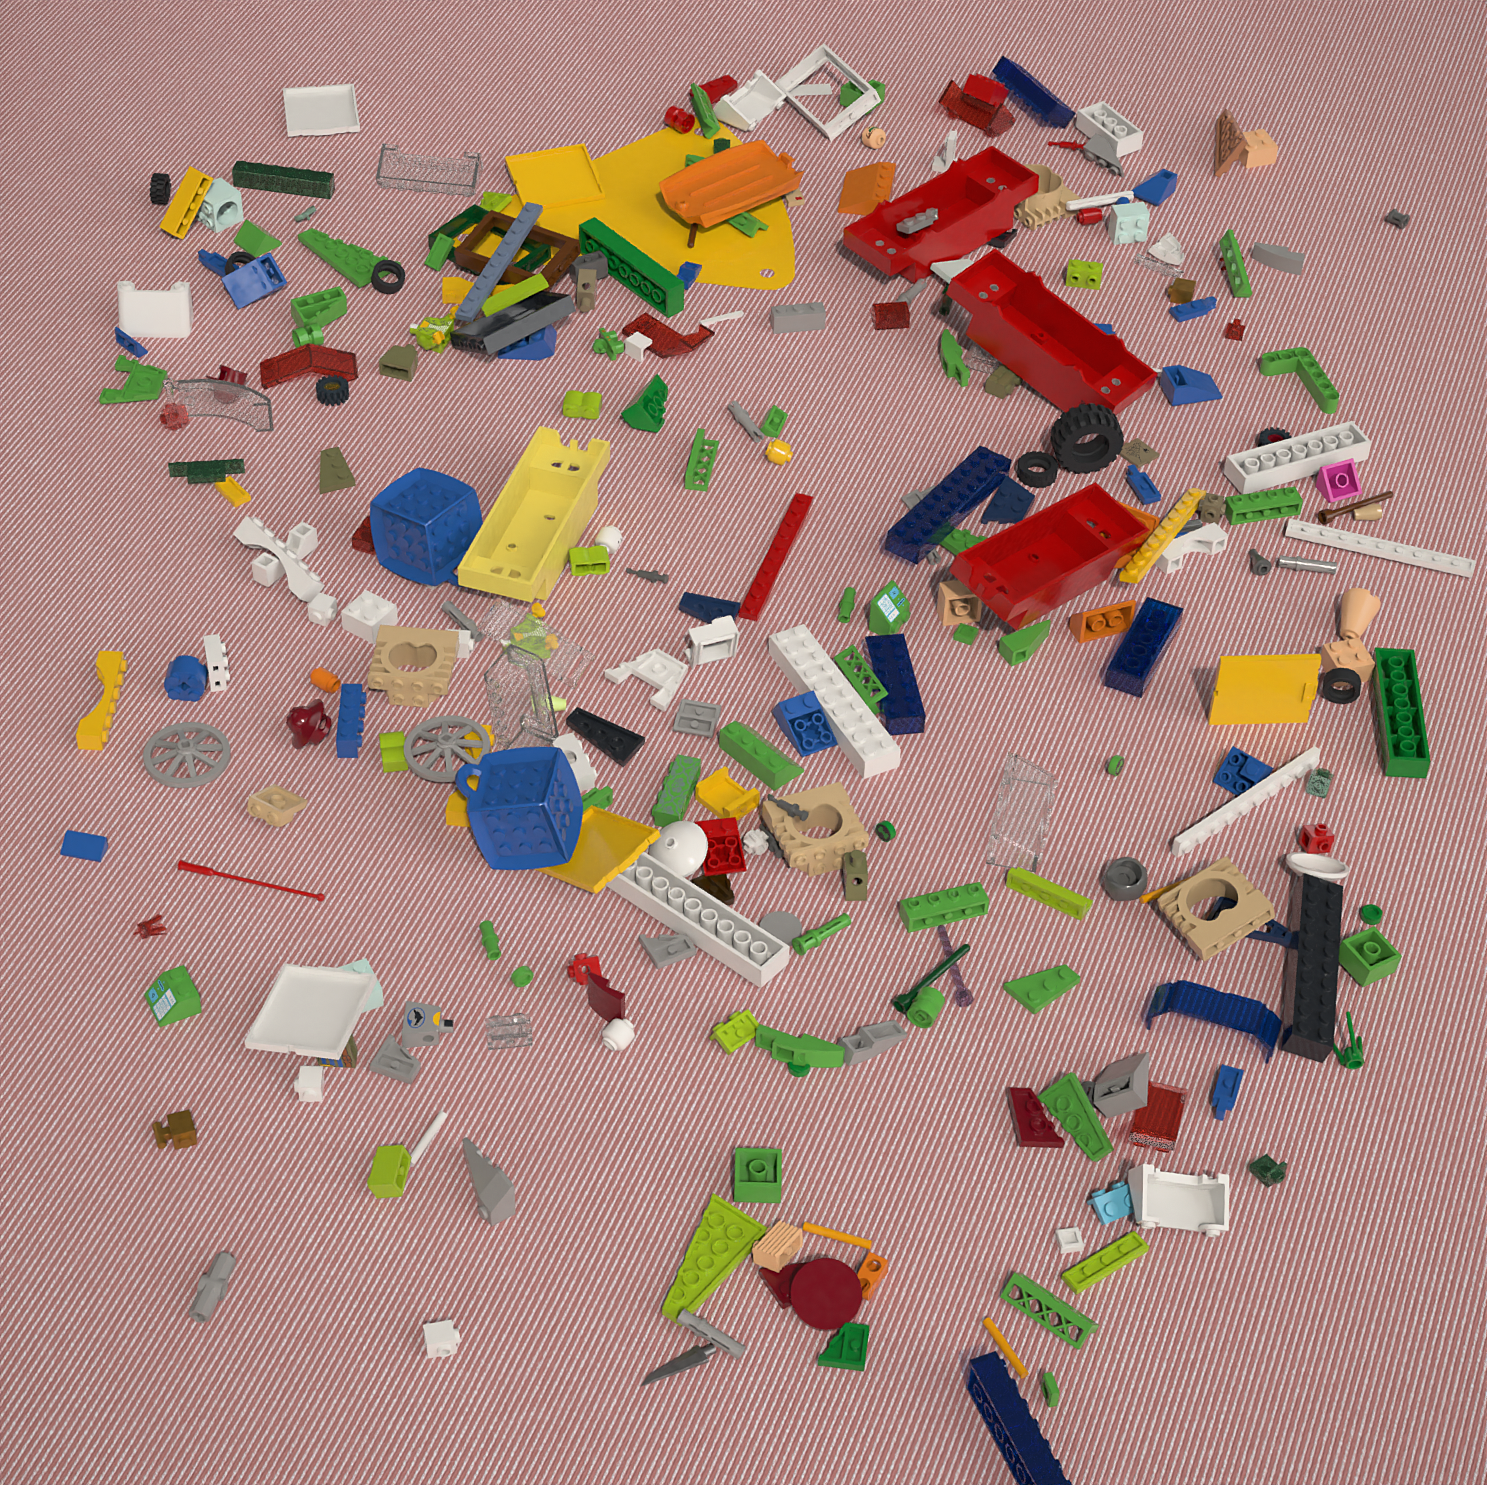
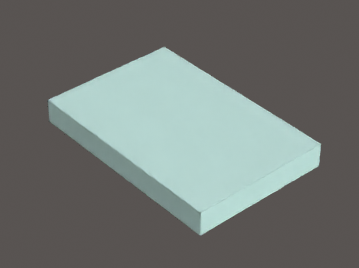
(950, 269)

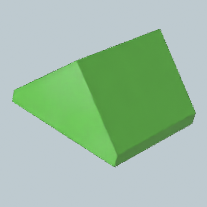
(255, 239)

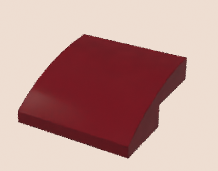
(604, 1000)

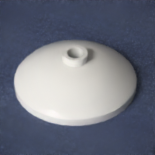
(688, 848)
(1317, 865)

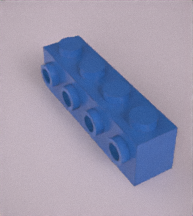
(350, 720)

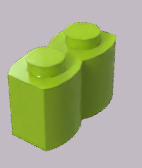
(581, 404)
(589, 560)
(393, 751)

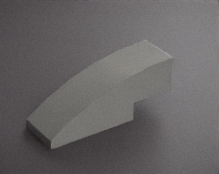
(1278, 258)
(871, 1041)

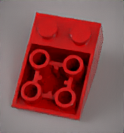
(724, 847)

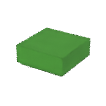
(965, 634)
(1050, 1389)

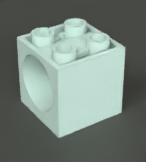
(220, 206)

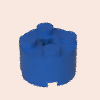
(185, 678)

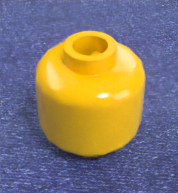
(779, 452)

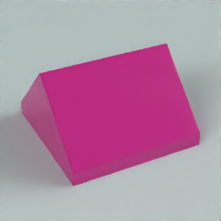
(1338, 481)

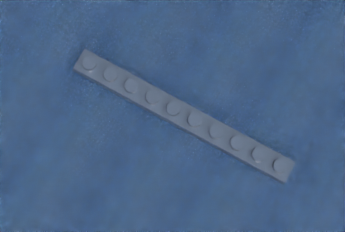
(499, 262)

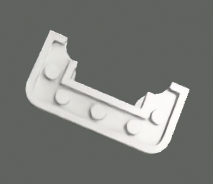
(750, 103)
(155, 311)
(1179, 1200)

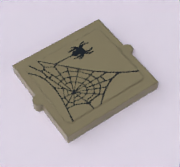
(1138, 453)

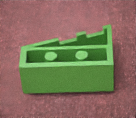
(319, 307)

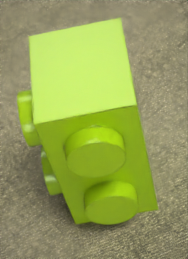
(1084, 274)
(389, 1171)

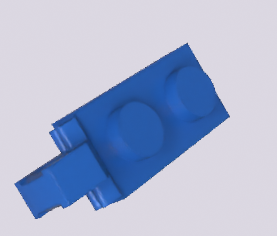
(214, 262)
(1193, 309)
(1142, 485)
(1226, 1090)

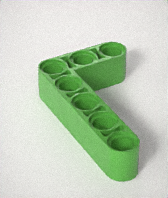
(1309, 371)

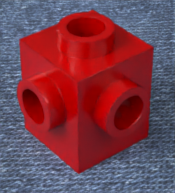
(1316, 838)
(590, 963)

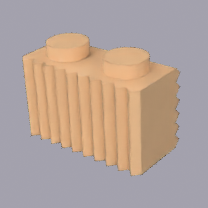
(777, 1246)

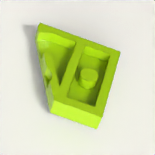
(495, 201)

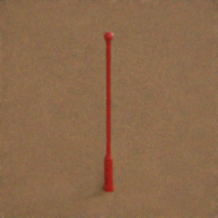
(182, 865)

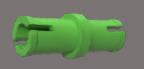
(847, 605)
(490, 940)

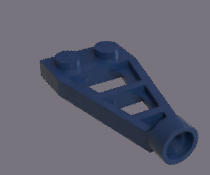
(1275, 934)

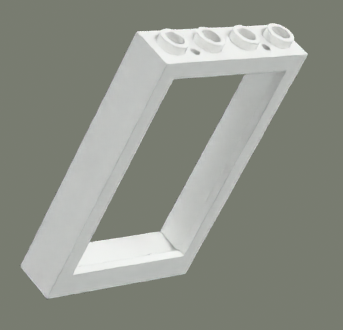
(847, 116)

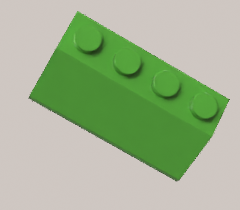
(758, 755)

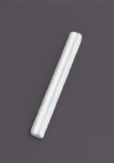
(1097, 200)

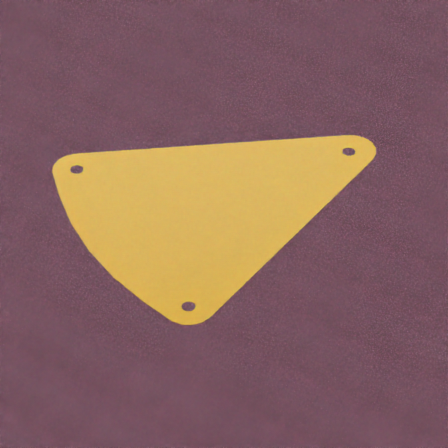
(641, 216)

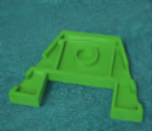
(141, 385)

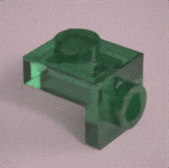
(721, 144)
(1320, 782)
(1268, 1170)

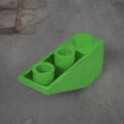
(1022, 644)

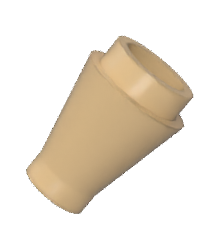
(1369, 512)

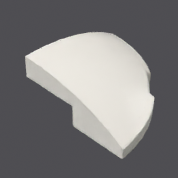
(1168, 250)

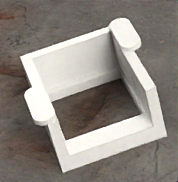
(719, 630)

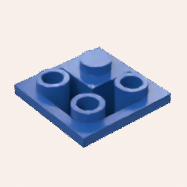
(1156, 187)
(1241, 771)

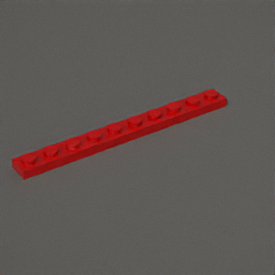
(776, 557)

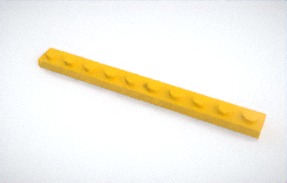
(1162, 536)

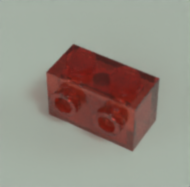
(890, 315)

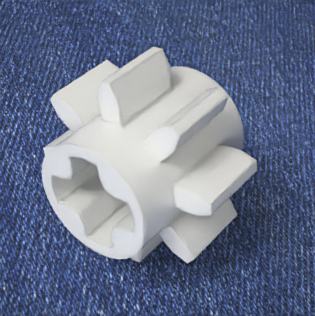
(755, 842)

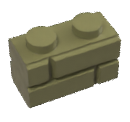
(1002, 382)

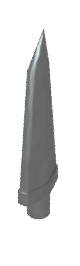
(690, 1359)

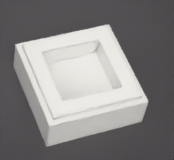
(1069, 1240)

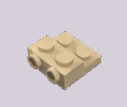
(275, 805)

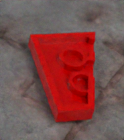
(717, 88)

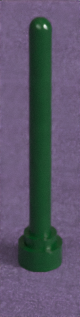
(903, 1002)

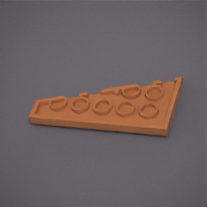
(1229, 142)

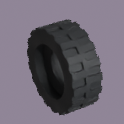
(1037, 479)

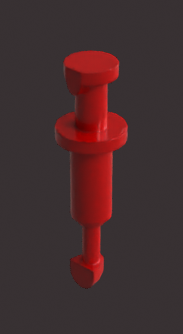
(1064, 144)

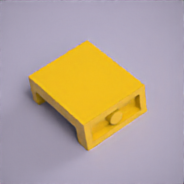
(725, 796)

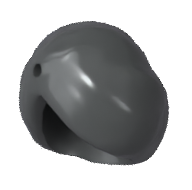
(1126, 879)

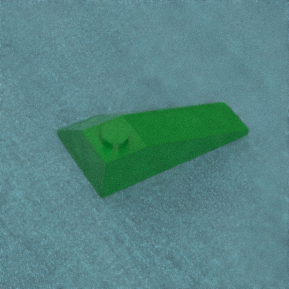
(647, 407)

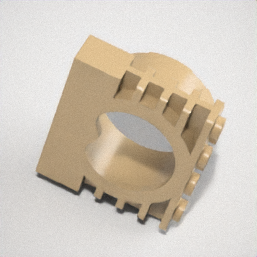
(1048, 202)
(414, 647)
(828, 808)
(1232, 924)

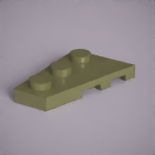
(334, 471)

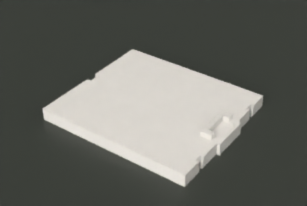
(321, 110)
(311, 1011)

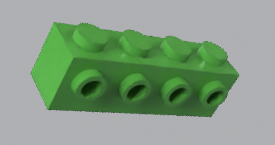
(1263, 505)
(944, 907)

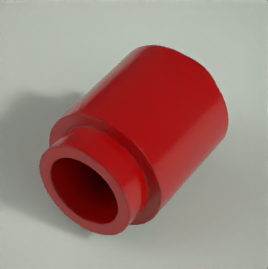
(1089, 216)

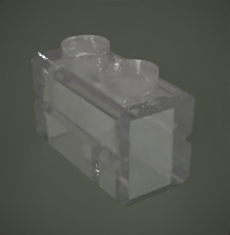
(508, 1031)

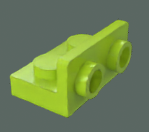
(736, 1032)

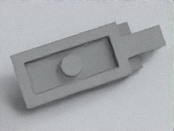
(918, 222)

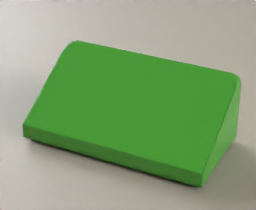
(773, 422)

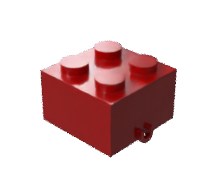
(985, 89)

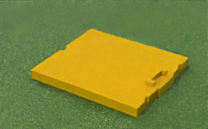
(555, 176)
(1264, 689)
(603, 849)

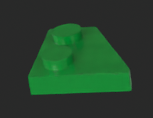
(847, 1349)

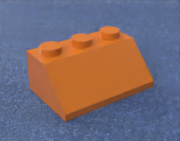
(1102, 621)

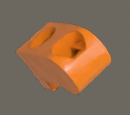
(872, 1274)

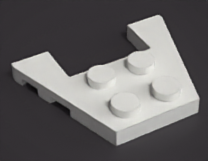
(657, 670)

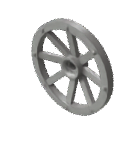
(444, 744)
(186, 751)

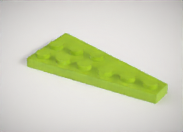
(714, 1253)

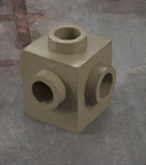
(1212, 508)

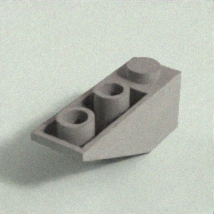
(1100, 151)

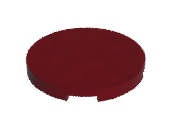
(826, 1294)

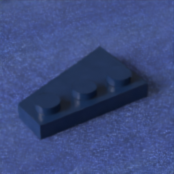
(707, 607)

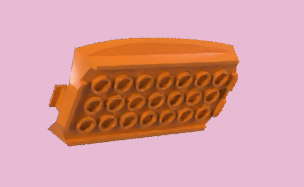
(730, 183)

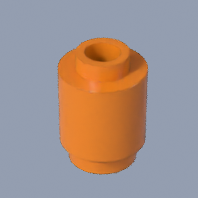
(325, 680)

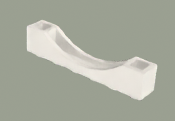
(301, 580)

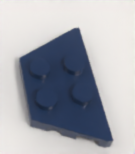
(1009, 504)

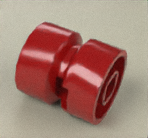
(679, 119)

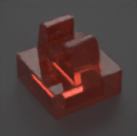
(1235, 330)

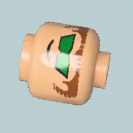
(873, 137)

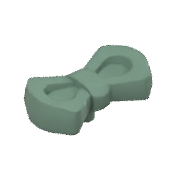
(310, 210)

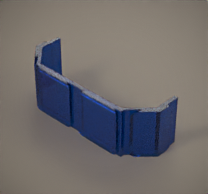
(1218, 1008)

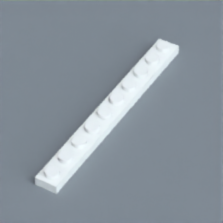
(1380, 548)
(1245, 802)

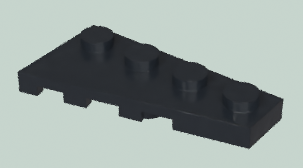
(608, 737)

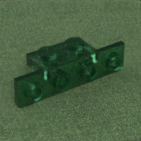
(206, 471)

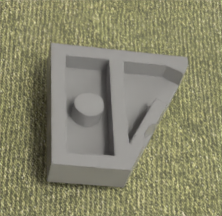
(667, 949)
(395, 1062)

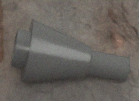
(1260, 565)

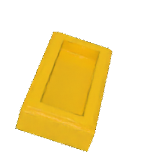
(233, 492)

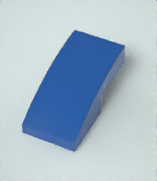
(688, 273)

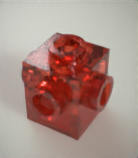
(178, 411)

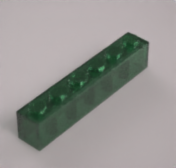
(283, 179)

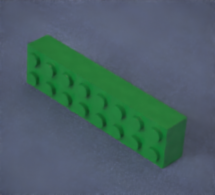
(633, 268)
(1400, 713)

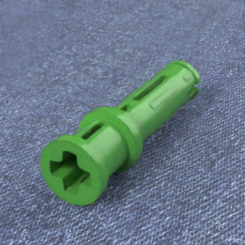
(814, 937)

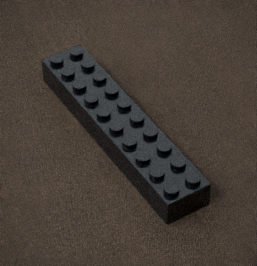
(1313, 968)

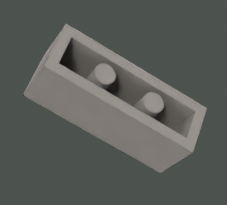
(798, 317)

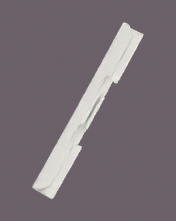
(733, 315)

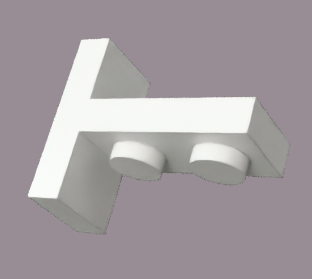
(942, 164)

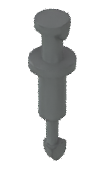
(653, 576)
(792, 810)
(772, 842)

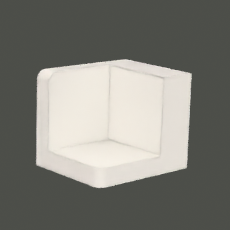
(636, 344)

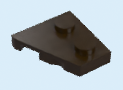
(717, 886)

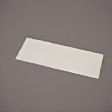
(811, 89)

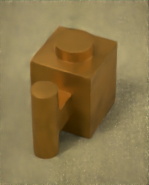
(1182, 290)
(179, 1129)

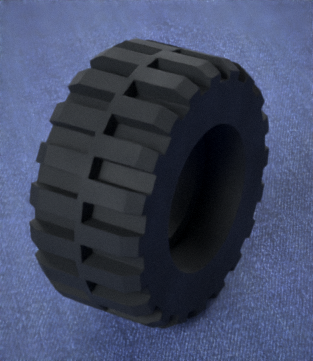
(1082, 422)

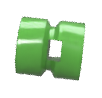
(311, 334)
(926, 1007)

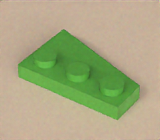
(1042, 988)

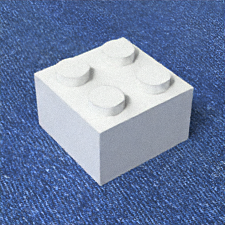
(366, 615)

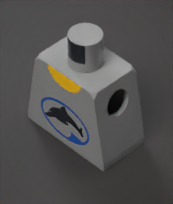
(423, 1025)

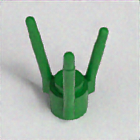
(1352, 1056)

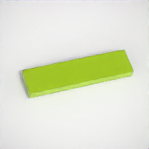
(514, 294)
(1105, 1262)

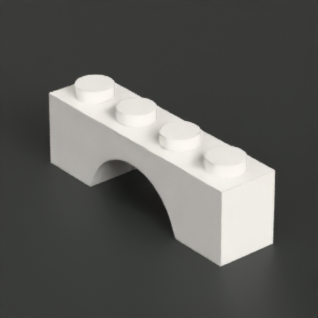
(1208, 539)
(269, 568)

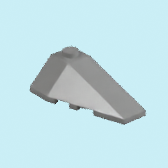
(491, 1186)

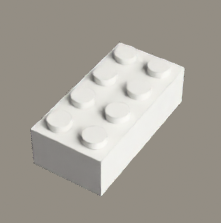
(1111, 125)

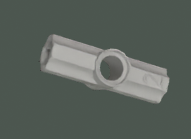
(212, 1287)

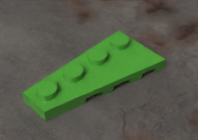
(1073, 1109)

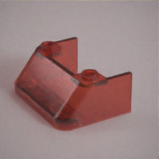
(976, 112)

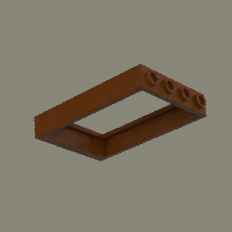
(551, 272)

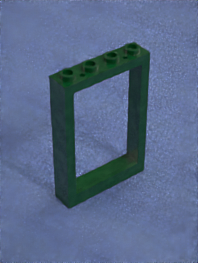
(538, 255)

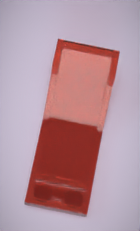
(664, 339)
(308, 359)
(1160, 1119)

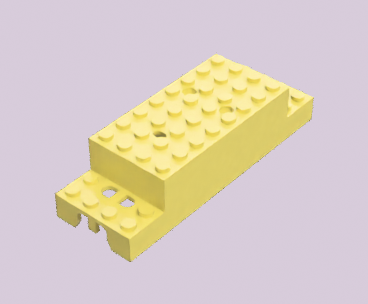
(517, 547)

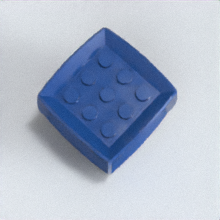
(425, 525)
(523, 807)

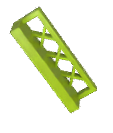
(1048, 893)

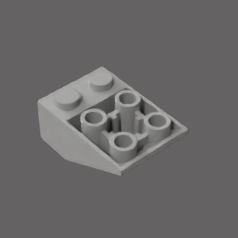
(1123, 1086)

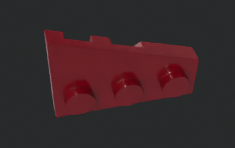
(1030, 1122)
(780, 1283)

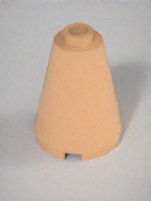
(1357, 612)

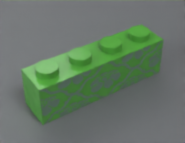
(677, 790)

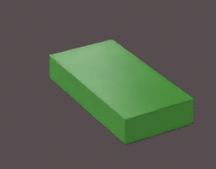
(439, 252)

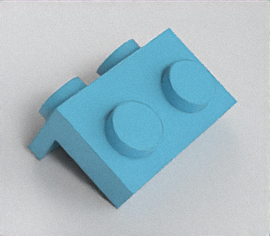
(1112, 1204)

